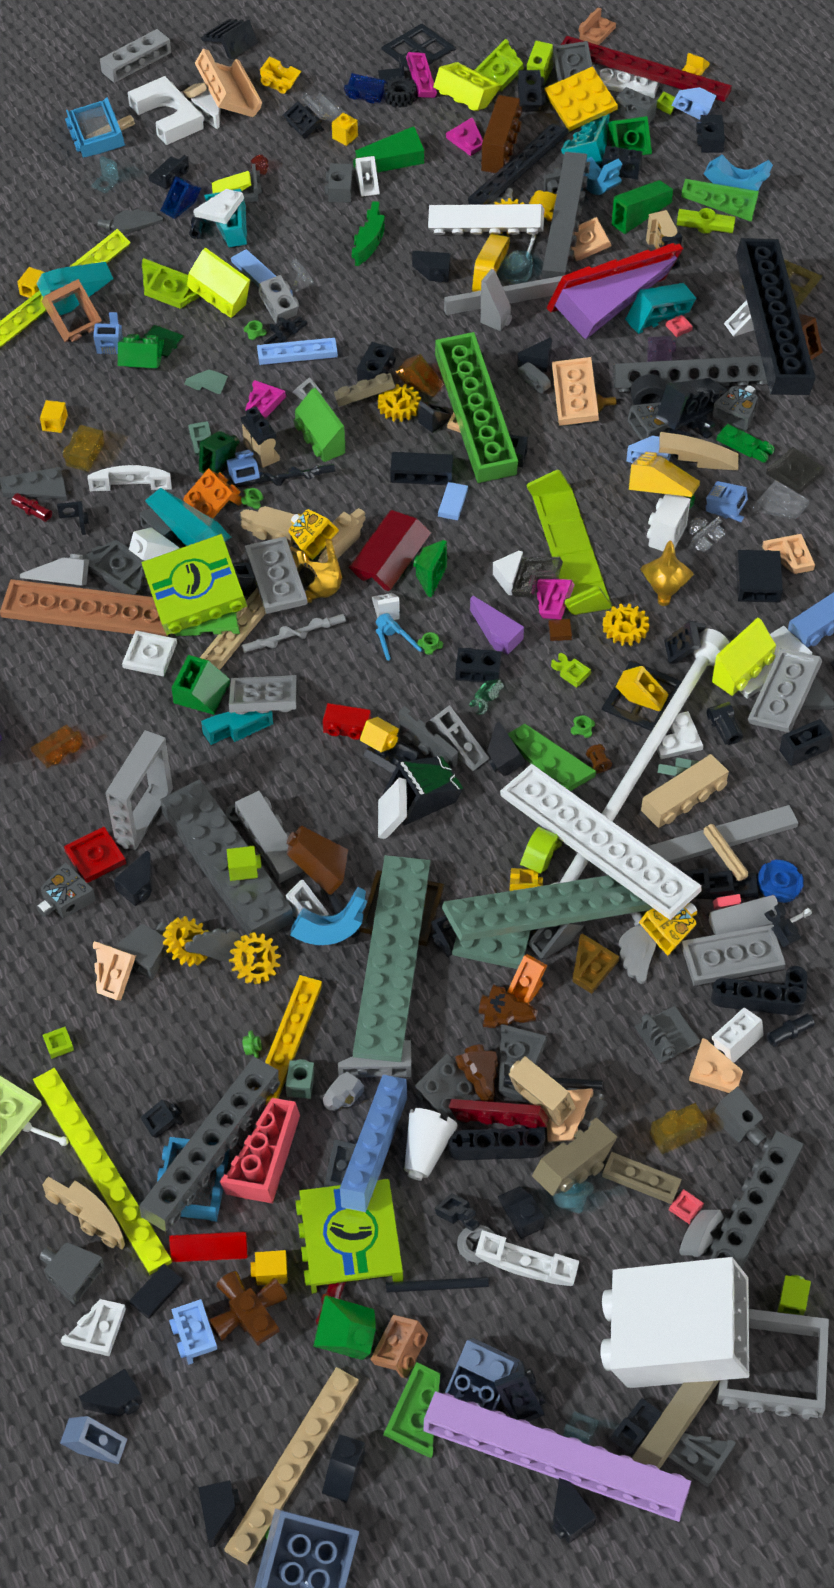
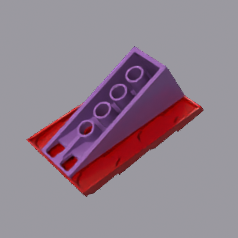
(599, 293)

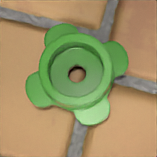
(254, 329)
(252, 498)
(430, 638)
(582, 721)
(252, 1044)

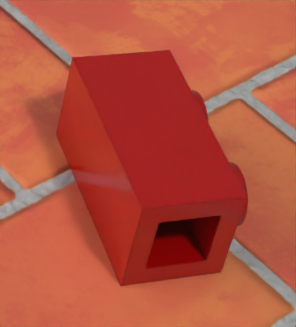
(345, 720)

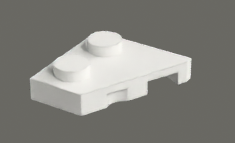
(220, 207)

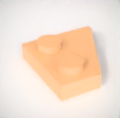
(793, 553)
(112, 970)
(715, 1069)
(570, 1126)

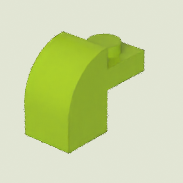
(540, 850)

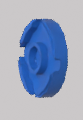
(781, 880)

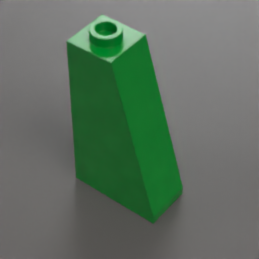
(395, 151)
(635, 205)

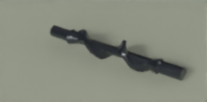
(278, 479)

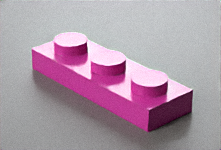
(421, 74)

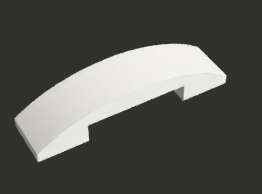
(129, 474)
(526, 1262)

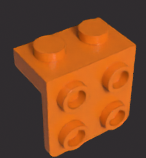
(212, 493)

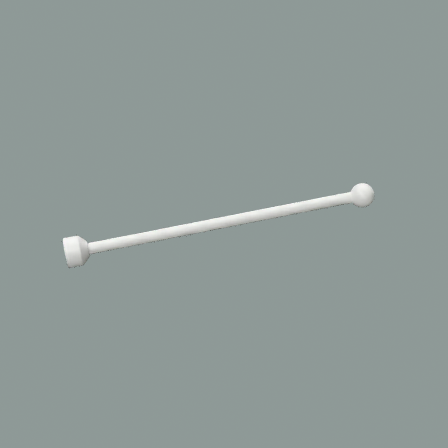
(711, 644)

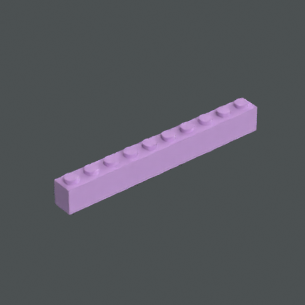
(557, 1455)

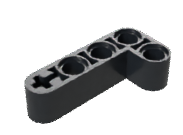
(759, 991)
(496, 1138)

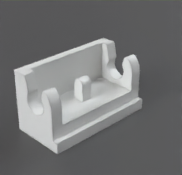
(738, 1034)

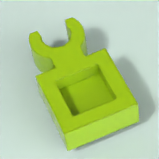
(573, 671)

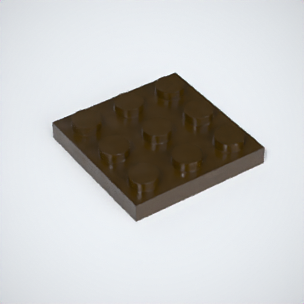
(432, 901)

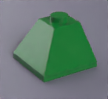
(630, 134)
(431, 566)
(345, 1328)

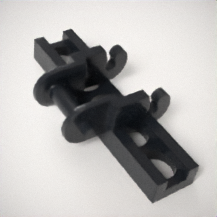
(288, 325)

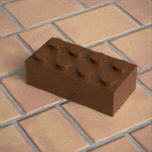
(501, 134)

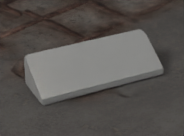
(742, 916)

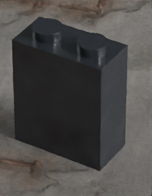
(759, 576)

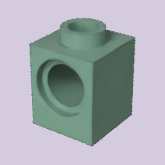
(300, 1088)

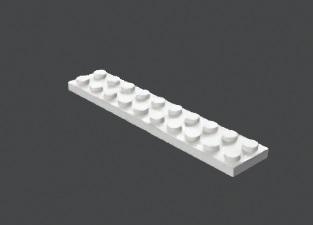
(601, 841)

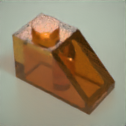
(419, 374)

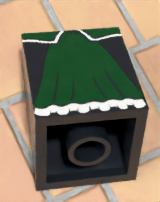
(429, 786)

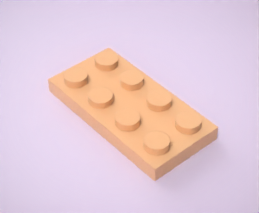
(575, 391)

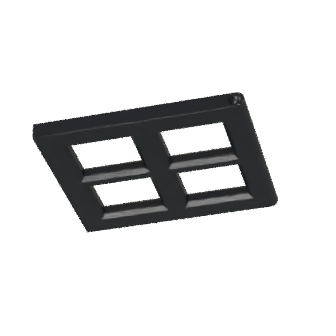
(406, 37)
(632, 717)

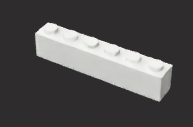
(486, 218)

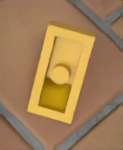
(695, 64)

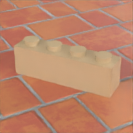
(685, 791)

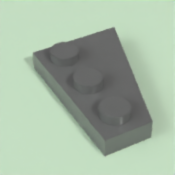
(41, 484)
(416, 733)
(513, 1047)

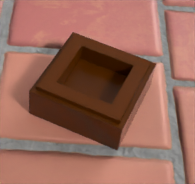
(560, 630)

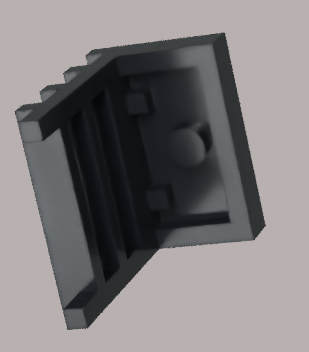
(234, 35)

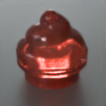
(261, 163)

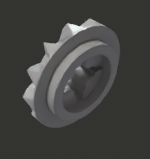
(466, 1247)

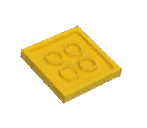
(581, 98)

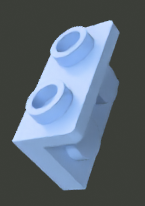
(193, 1329)

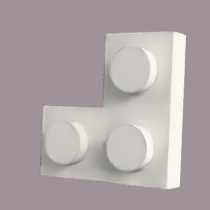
(683, 740)

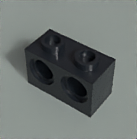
(530, 91)
(630, 160)
(376, 361)
(477, 665)

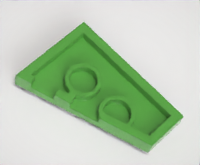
(225, 623)
(407, 1420)

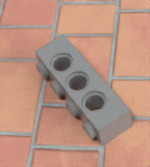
(135, 55)

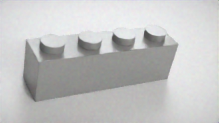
(267, 834)

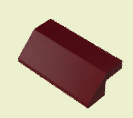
(390, 549)

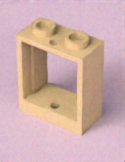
(541, 1090)

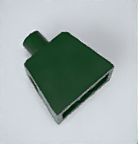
(216, 451)

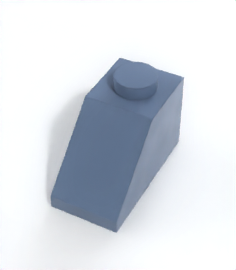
(93, 1439)

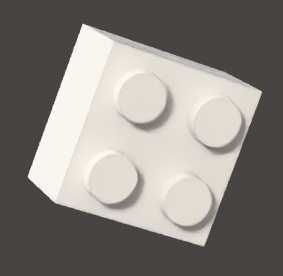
(668, 521)

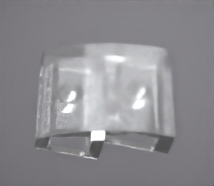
(323, 106)

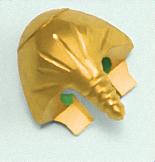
(327, 574)
(666, 574)

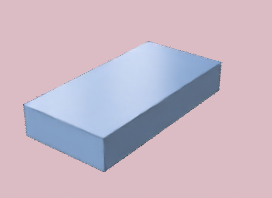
(453, 501)

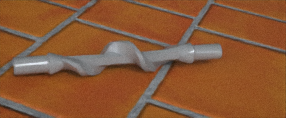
(286, 632)

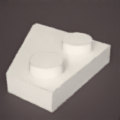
(97, 1329)

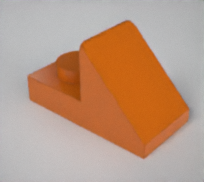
(527, 979)

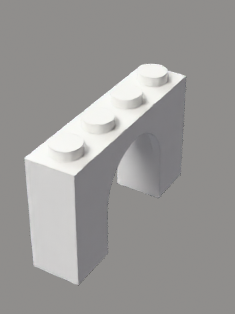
(164, 93)

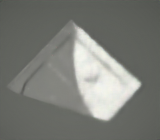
(781, 502)

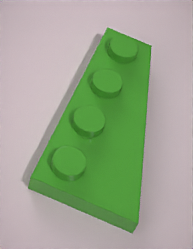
(727, 199)
(551, 758)

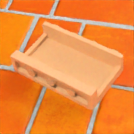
(229, 85)

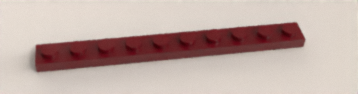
(653, 70)

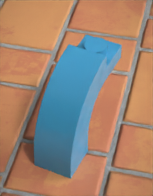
(722, 172)
(603, 179)
(330, 929)

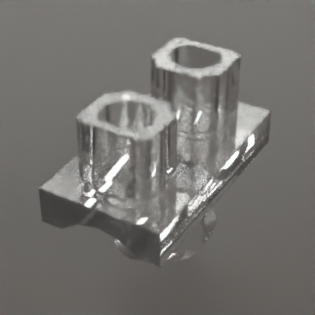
(702, 531)

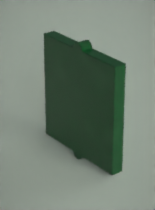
(171, 338)

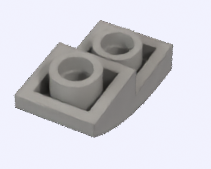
(698, 1234)

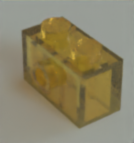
(84, 448)
(678, 1128)

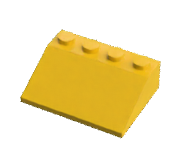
(659, 475)

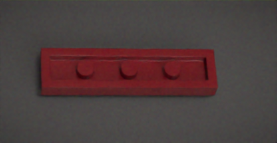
(496, 1112)

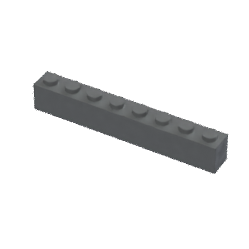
(565, 215)

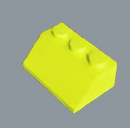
(466, 86)
(218, 283)
(744, 658)

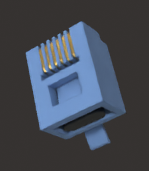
(108, 335)
(243, 467)
(727, 500)

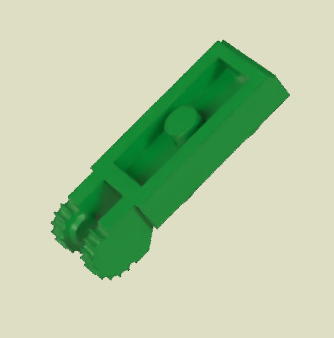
(745, 443)

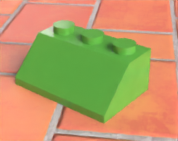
(320, 426)

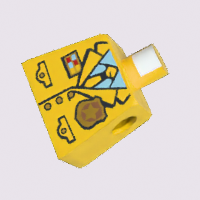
(311, 531)
(667, 932)

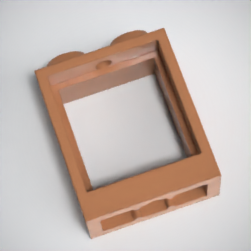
(72, 288)

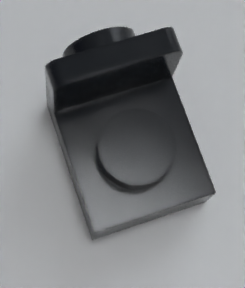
(520, 445)
(162, 1117)

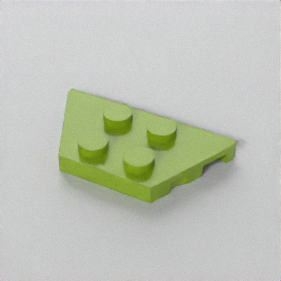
(501, 65)
(166, 284)

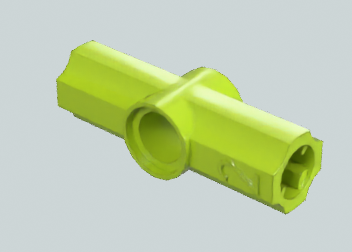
(706, 220)

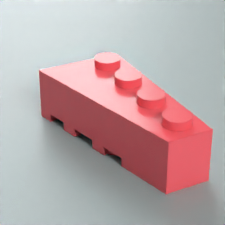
(262, 1160)

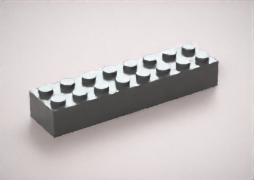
(207, 836)

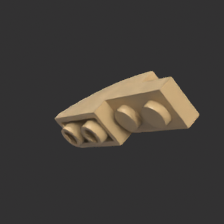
(91, 1211)

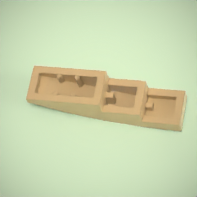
(697, 450)

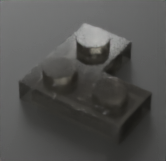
(531, 571)

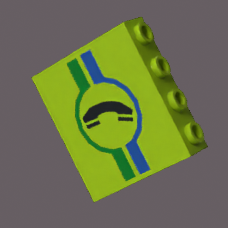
(194, 584)
(345, 1241)

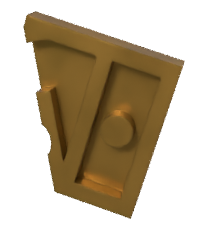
(592, 964)

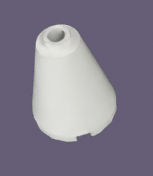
(426, 1141)

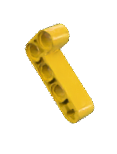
(490, 258)

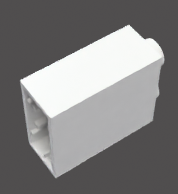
(677, 1323)

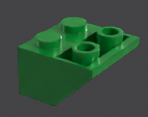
(140, 351)
(199, 685)

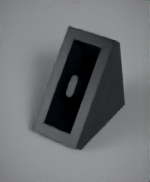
(537, 355)
(432, 416)

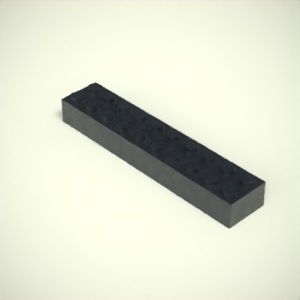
(775, 317)

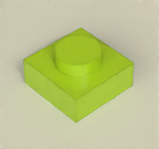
(664, 103)
(58, 1042)

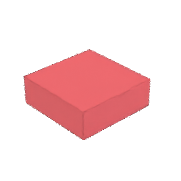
(679, 325)
(727, 901)
(686, 1206)

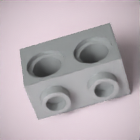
(274, 300)

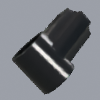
(724, 720)

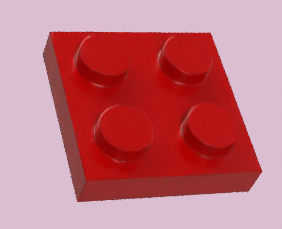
(95, 855)

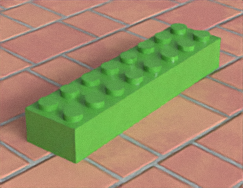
(476, 407)

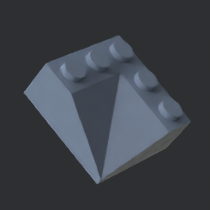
(306, 1553)

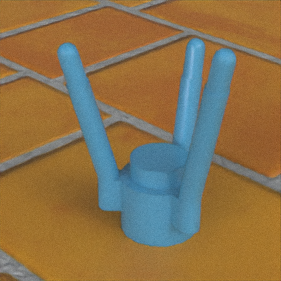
(388, 626)

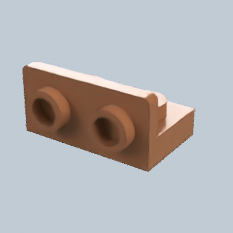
(596, 28)
(400, 1345)

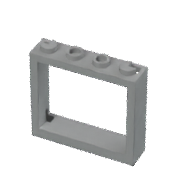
(147, 757)
(783, 1405)

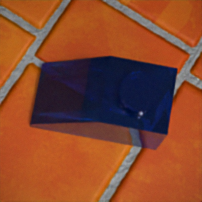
(180, 197)

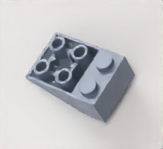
(476, 1374)

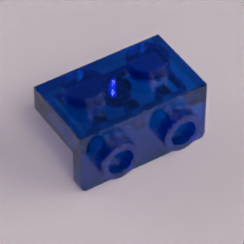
(365, 88)

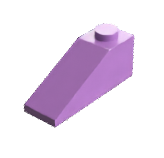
(499, 629)

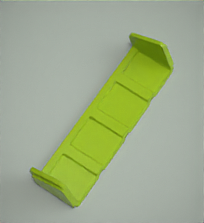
(570, 542)

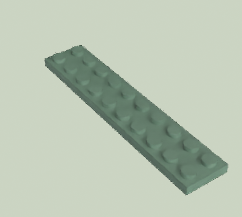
(540, 907)
(392, 959)

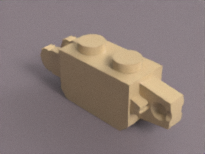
(268, 523)
(348, 533)

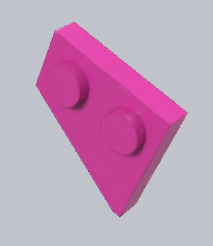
(466, 137)
(265, 398)
(552, 597)

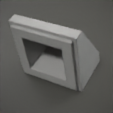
(303, 389)

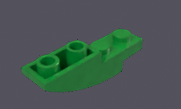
(369, 235)

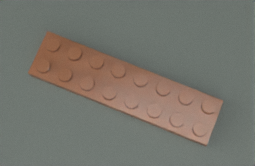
(81, 608)

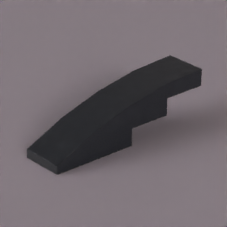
(723, 884)

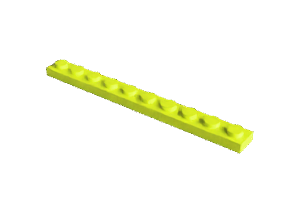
(34, 308)
(102, 1171)

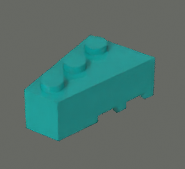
(235, 229)
(659, 304)

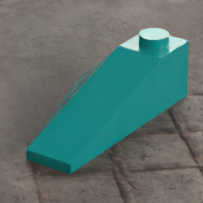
(590, 140)
(91, 277)
(184, 520)

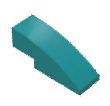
(234, 725)

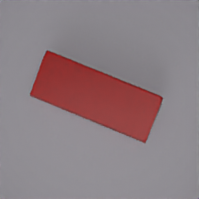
(208, 1246)

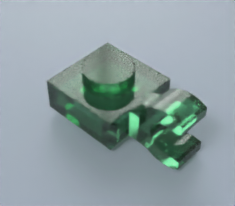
(488, 692)

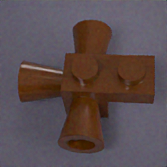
(247, 1309)

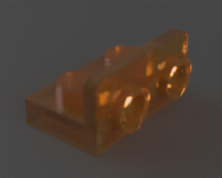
(57, 746)

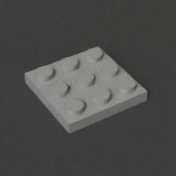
(263, 694)

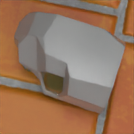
(343, 1092)

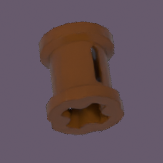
(599, 758)

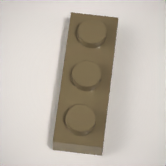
(364, 389)
(641, 1178)

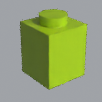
(243, 863)
(794, 1295)

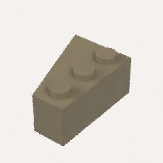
(577, 1160)

